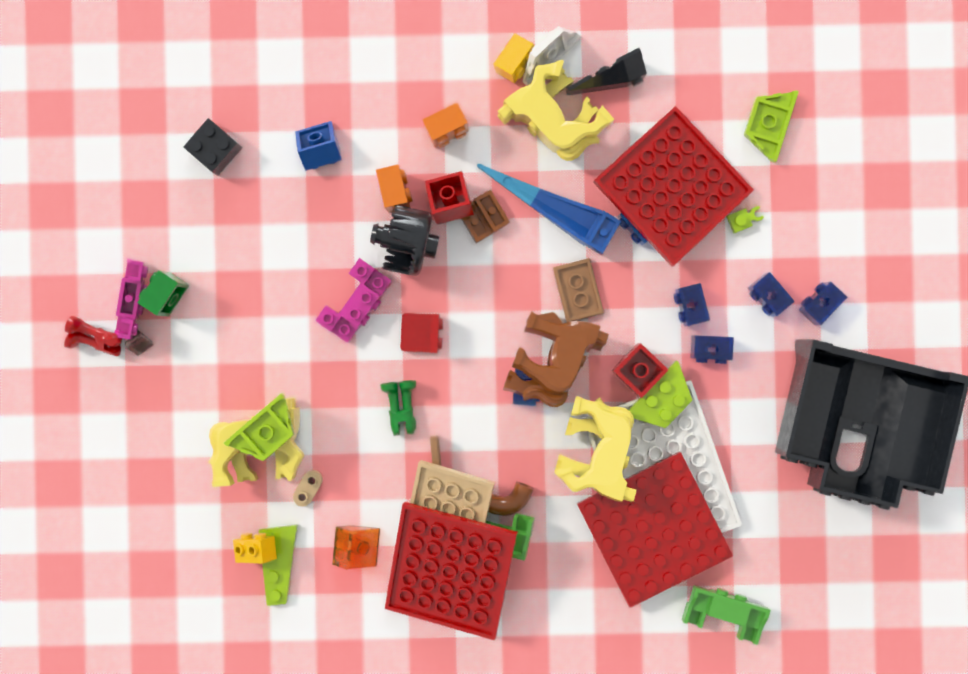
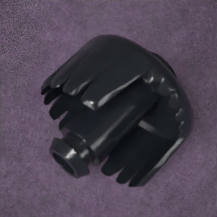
(406, 239)

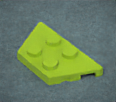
(770, 122)
(664, 399)
(265, 431)

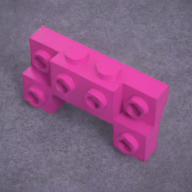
(359, 305)
(127, 307)

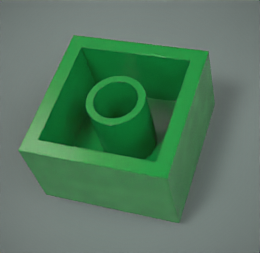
(162, 293)

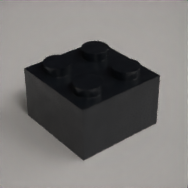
(212, 147)

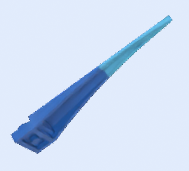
(583, 223)

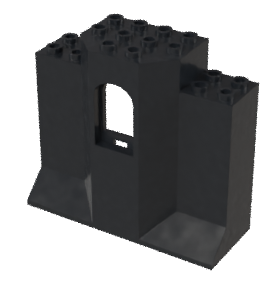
(902, 408)

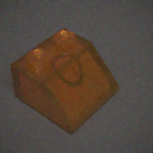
(355, 546)

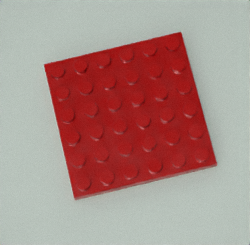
(673, 186)
(660, 534)
(450, 570)

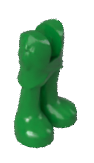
(397, 415)

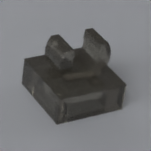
(139, 343)

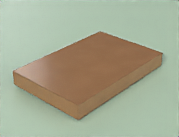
(578, 290)

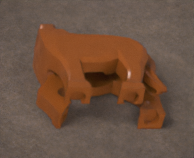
(564, 360)

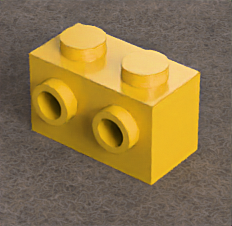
(513, 58)
(254, 548)

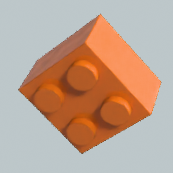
(446, 125)
(393, 188)

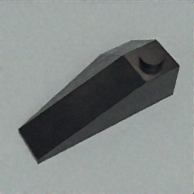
(624, 72)

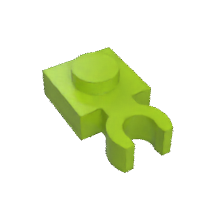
(742, 219)

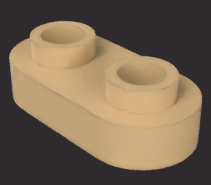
(308, 488)

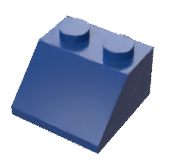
(318, 146)

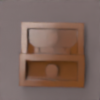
(487, 217)

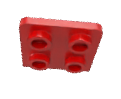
(421, 332)

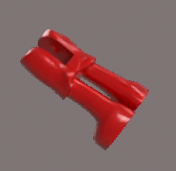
(81, 332)

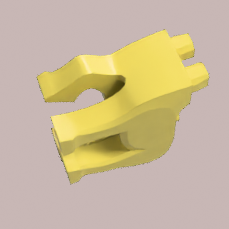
(545, 119)
(287, 456)
(609, 457)

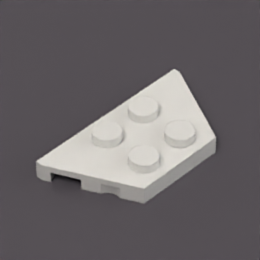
(550, 50)

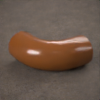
(512, 503)

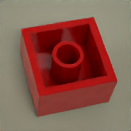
(449, 197)
(639, 370)

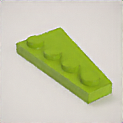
(278, 571)

